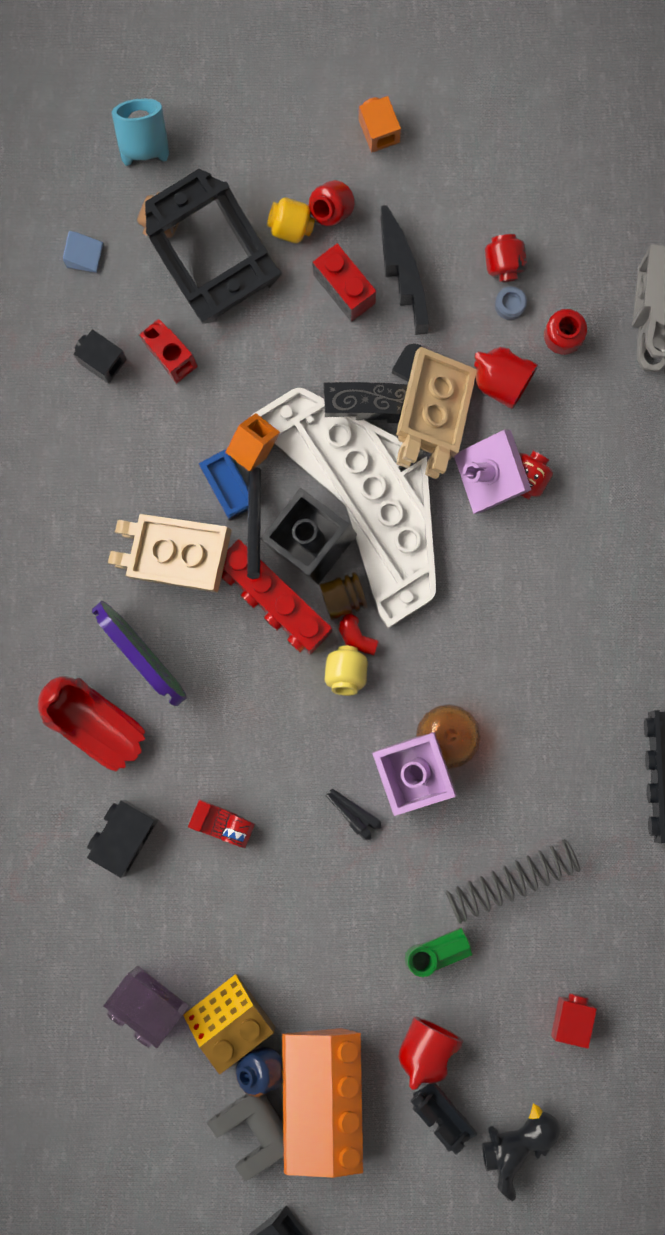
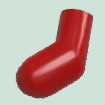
(353, 637)

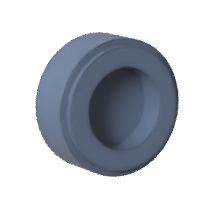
(510, 303)

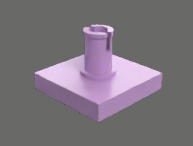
(492, 471)

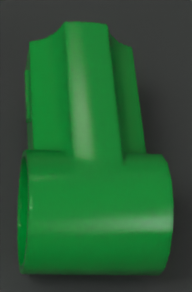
(441, 951)

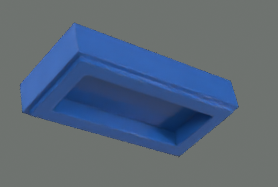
(226, 483)

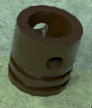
(343, 596)

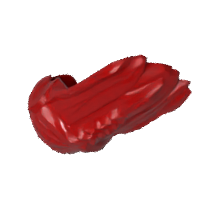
(90, 722)

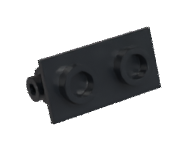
(434, 1107)

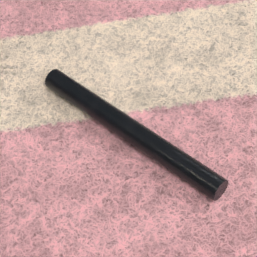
(254, 524)

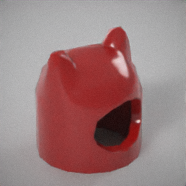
(503, 375)
(427, 1052)

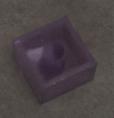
(145, 1007)

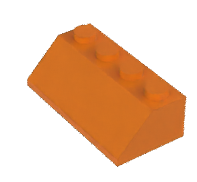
(322, 1103)

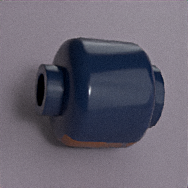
(260, 1071)

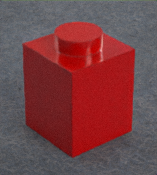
(574, 1021)

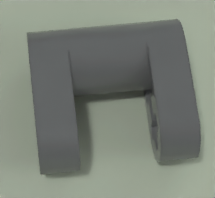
(265, 1125)

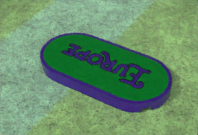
(138, 653)

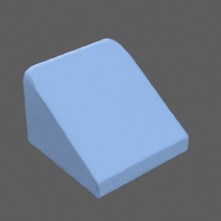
(82, 252)

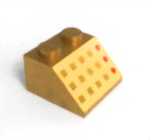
(228, 1024)

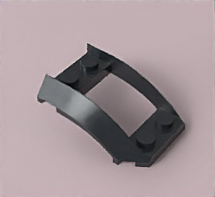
(234, 284)

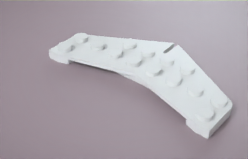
(383, 503)

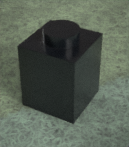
(99, 355)

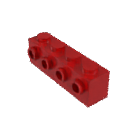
(277, 599)

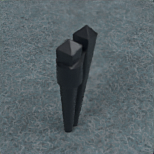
(355, 815)

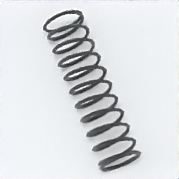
(567, 847)

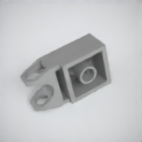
(650, 307)

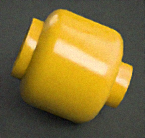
(290, 220)

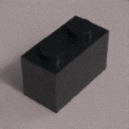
(121, 838)

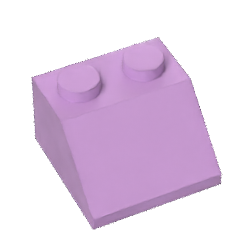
(414, 773)

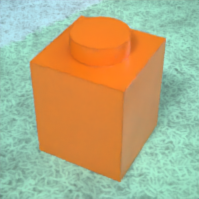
(379, 123)
(252, 442)

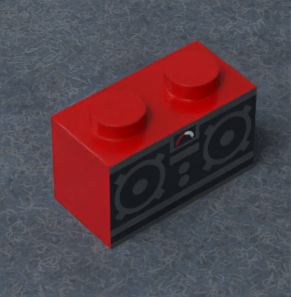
(344, 282)

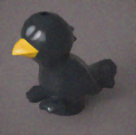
(510, 1149)

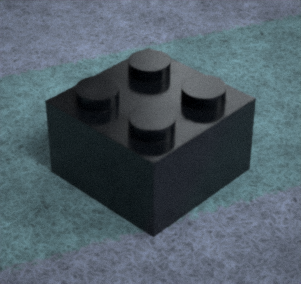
(309, 536)

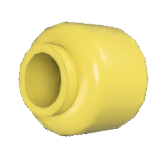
(346, 670)

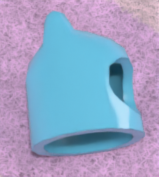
(143, 136)

